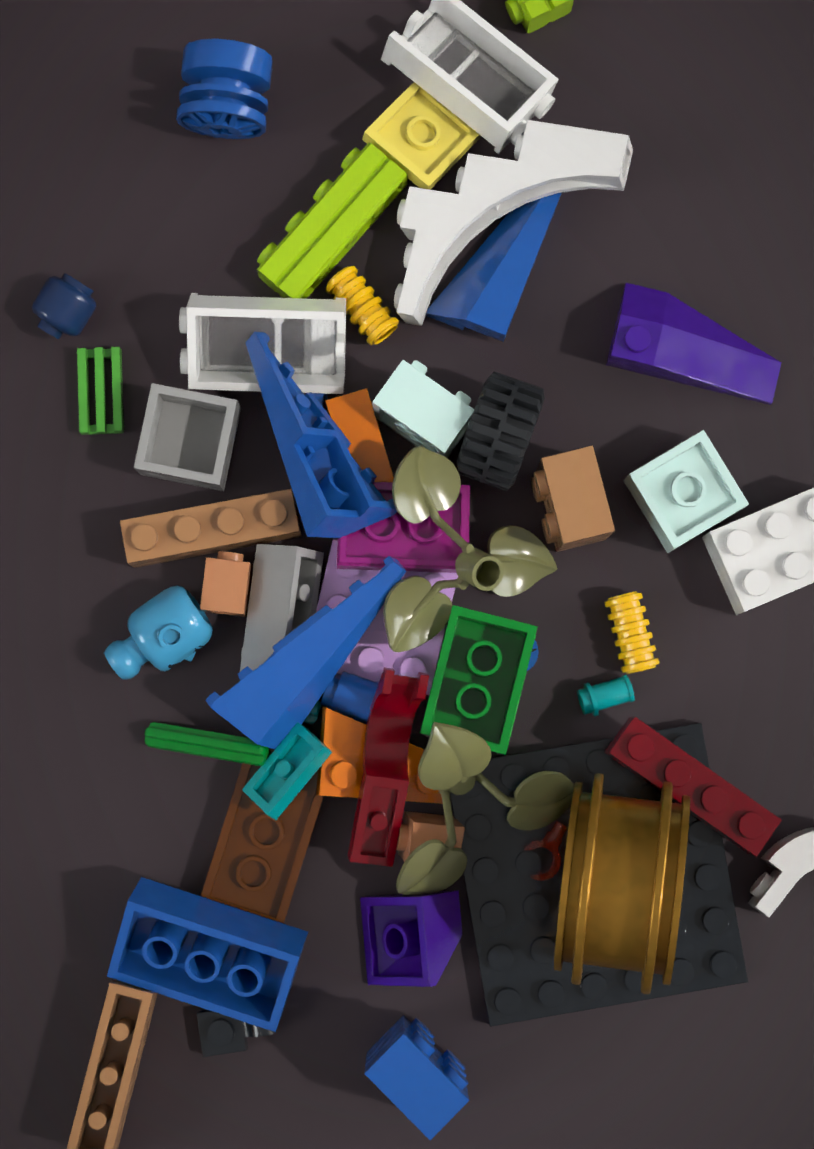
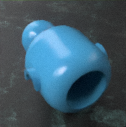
(161, 632)

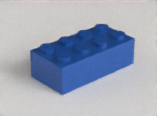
(207, 954)

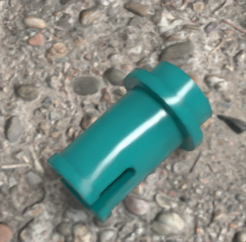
(605, 695)

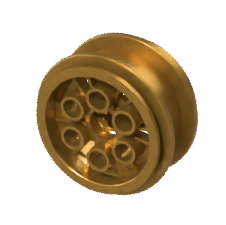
(622, 883)

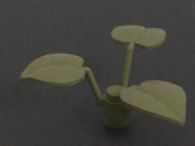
(513, 564)
(453, 765)

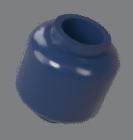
(64, 306)

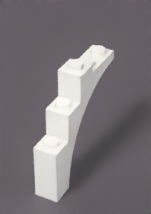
(548, 163)

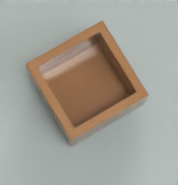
(572, 499)

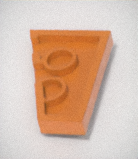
(343, 769)

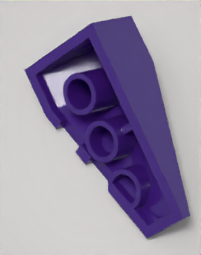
(679, 344)

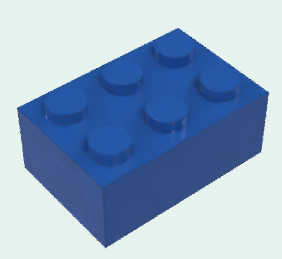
(418, 1076)

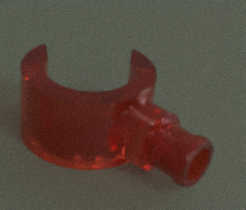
(551, 841)

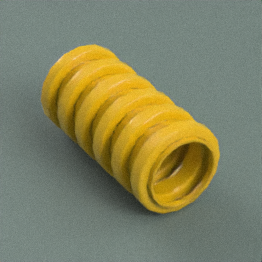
(362, 305)
(631, 632)

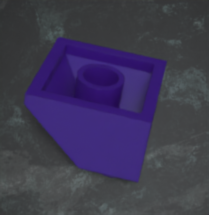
(410, 937)

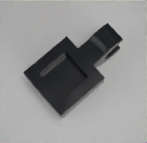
(225, 1034)

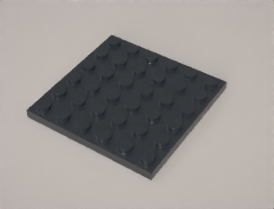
(518, 915)

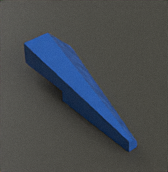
(494, 278)
(324, 477)
(303, 663)

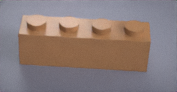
(210, 528)
(112, 1067)

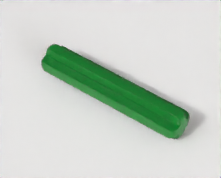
(205, 744)

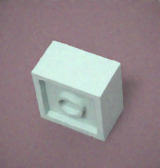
(423, 409)
(685, 491)

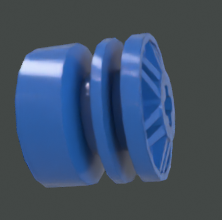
(224, 89)

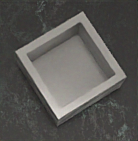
(187, 437)

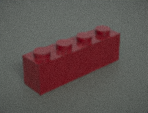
(711, 796)

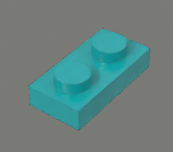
(286, 771)

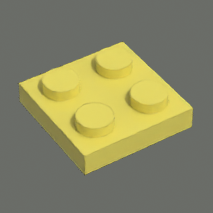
(421, 136)

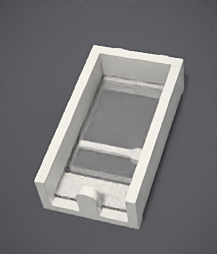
(472, 70)
(300, 332)

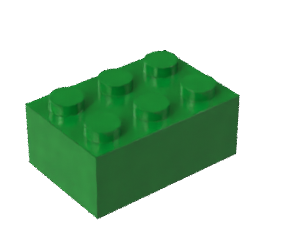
(480, 675)

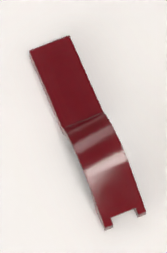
(385, 768)

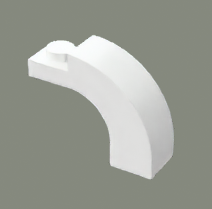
(791, 860)

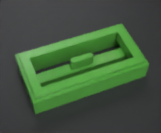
(99, 355)

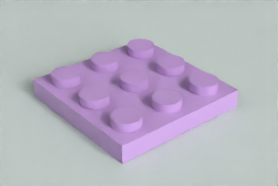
(372, 650)

